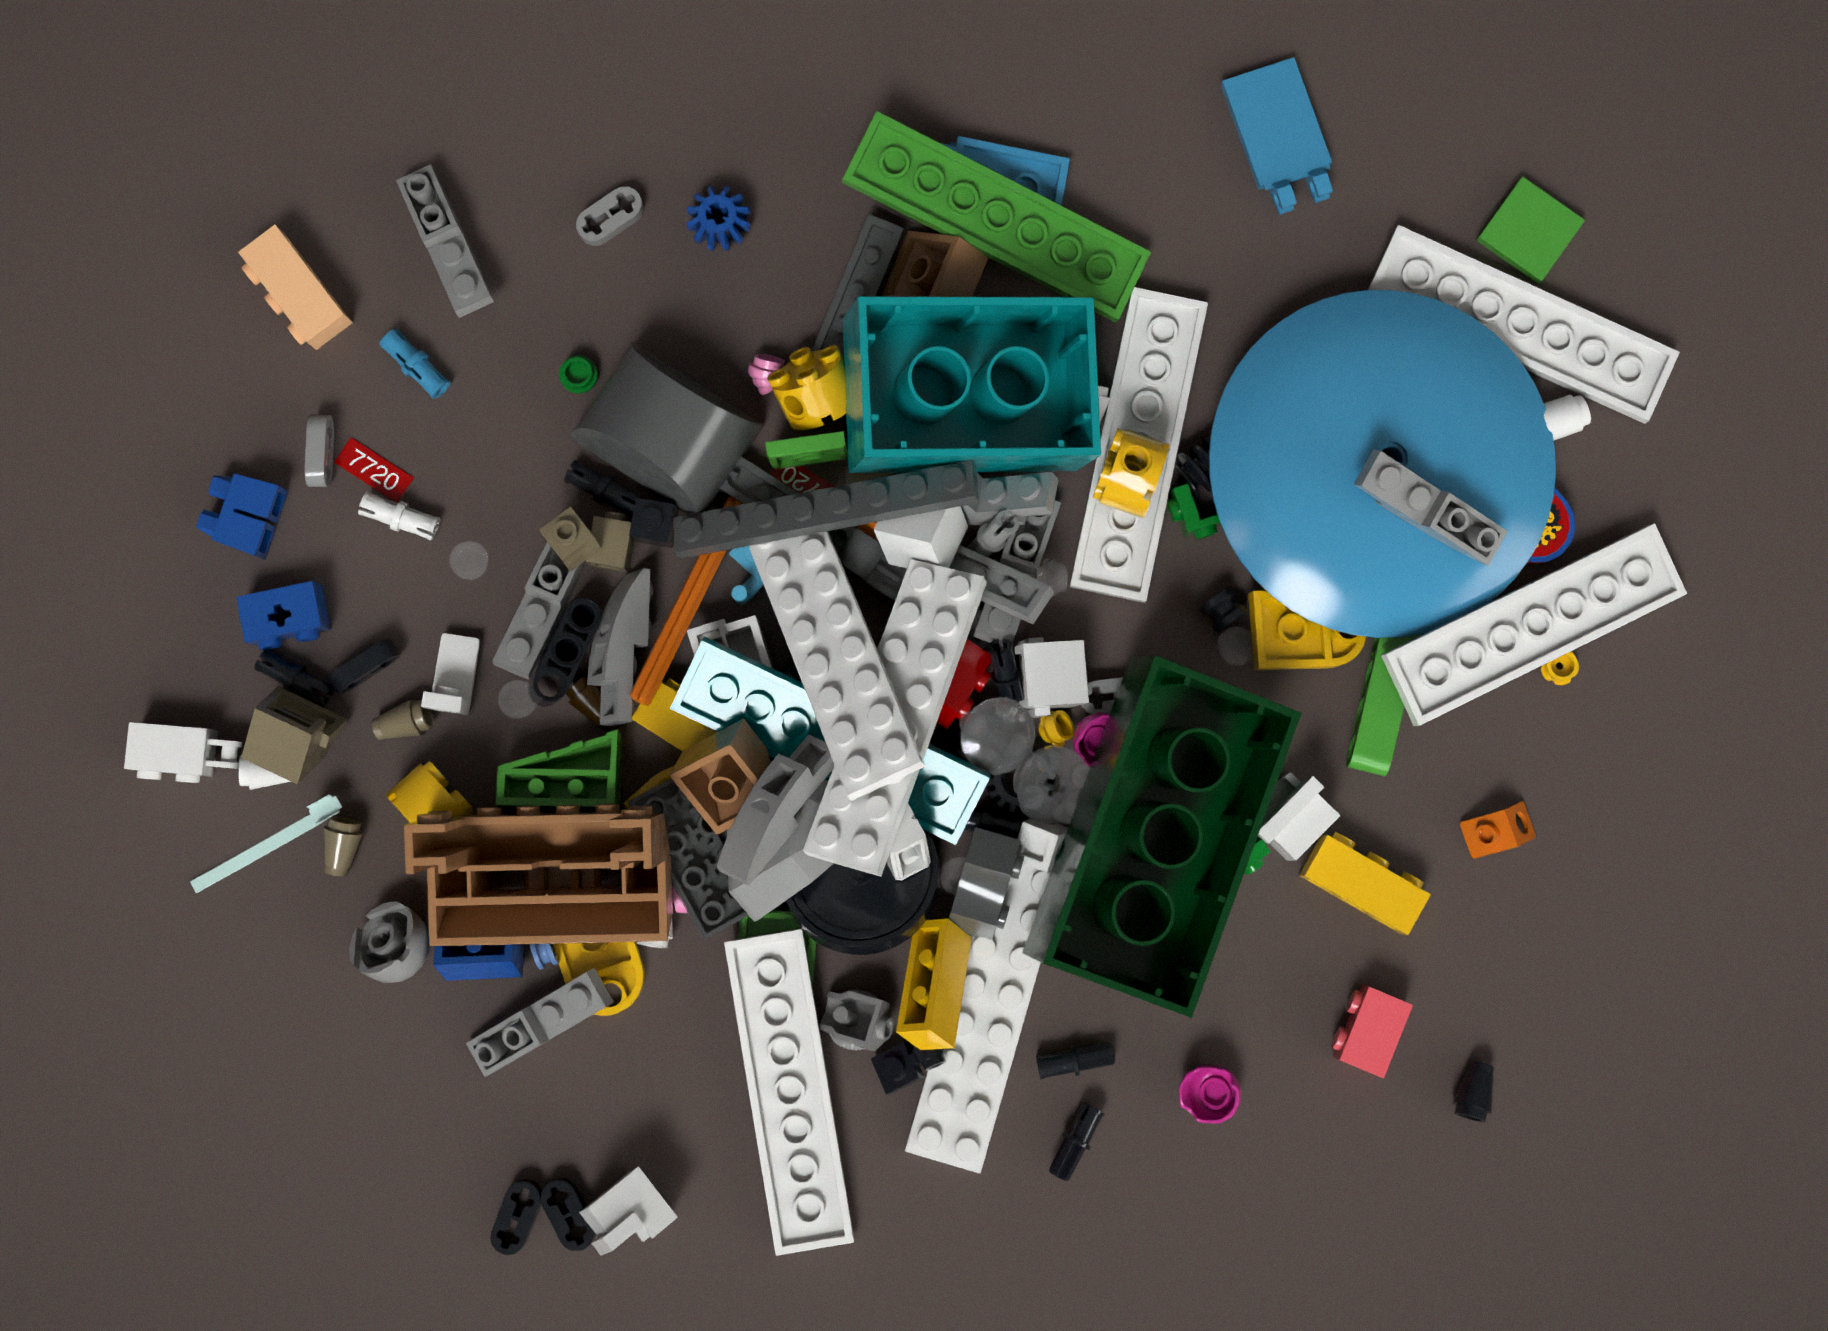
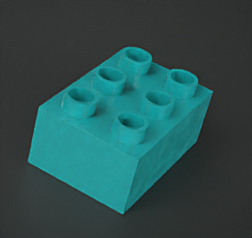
(971, 382)

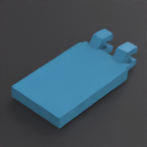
(1279, 132)
(1032, 169)

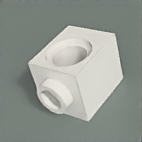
(1040, 843)

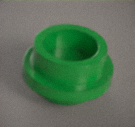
(578, 374)

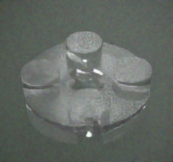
(1031, 787)

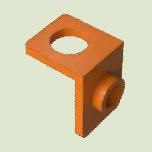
(1497, 831)

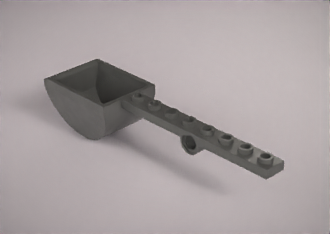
(693, 447)

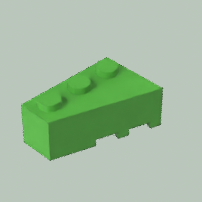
(574, 775)

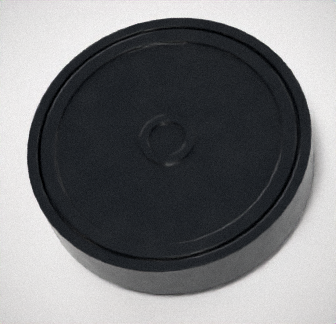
(864, 911)

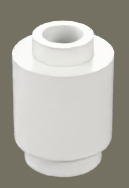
(1566, 415)

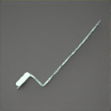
(319, 812)

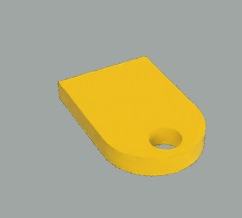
(1292, 642)
(614, 963)

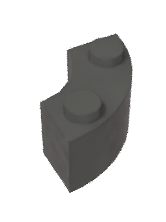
(984, 882)

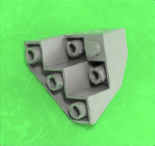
(787, 870)

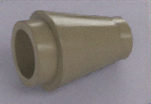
(403, 721)
(340, 844)

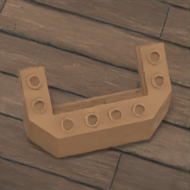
(561, 875)

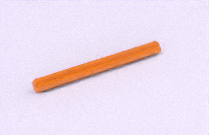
(677, 623)

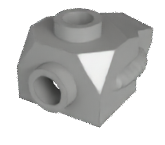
(857, 1020)

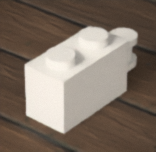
(177, 750)

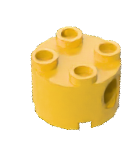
(811, 387)
(1131, 472)
(424, 792)

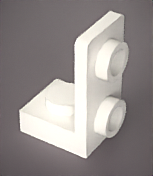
(453, 675)

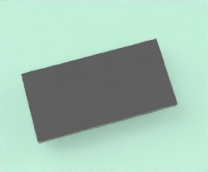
(694, 860)

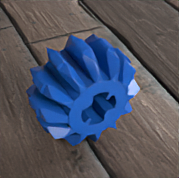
(732, 213)

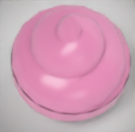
(761, 368)

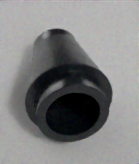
(1475, 1093)

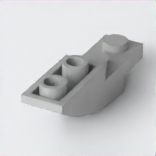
(445, 241)
(1020, 494)
(1429, 508)
(1023, 553)
(537, 615)
(621, 631)
(770, 808)
(539, 1022)

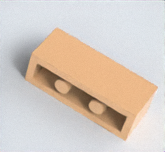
(293, 288)

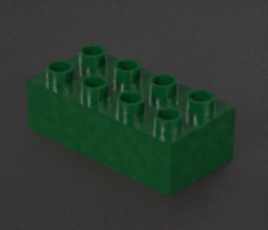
(1162, 833)

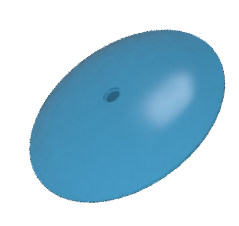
(1395, 380)

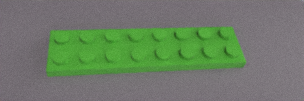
(995, 216)

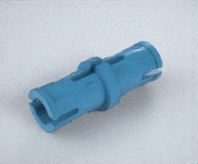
(414, 363)

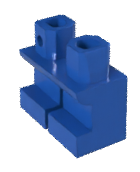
(246, 496)

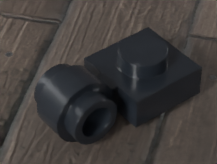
(901, 1065)

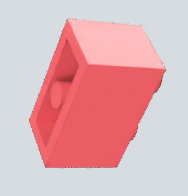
(1371, 1030)

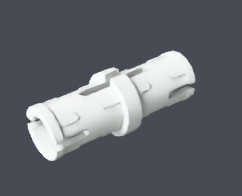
(399, 516)

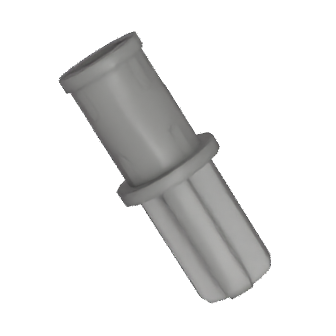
(993, 535)

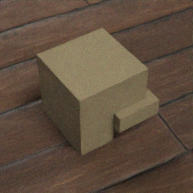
(290, 734)

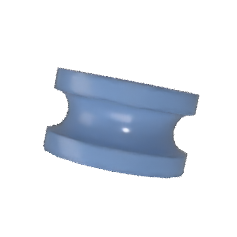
(543, 954)

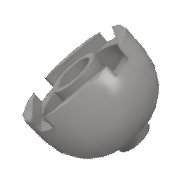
(390, 944)

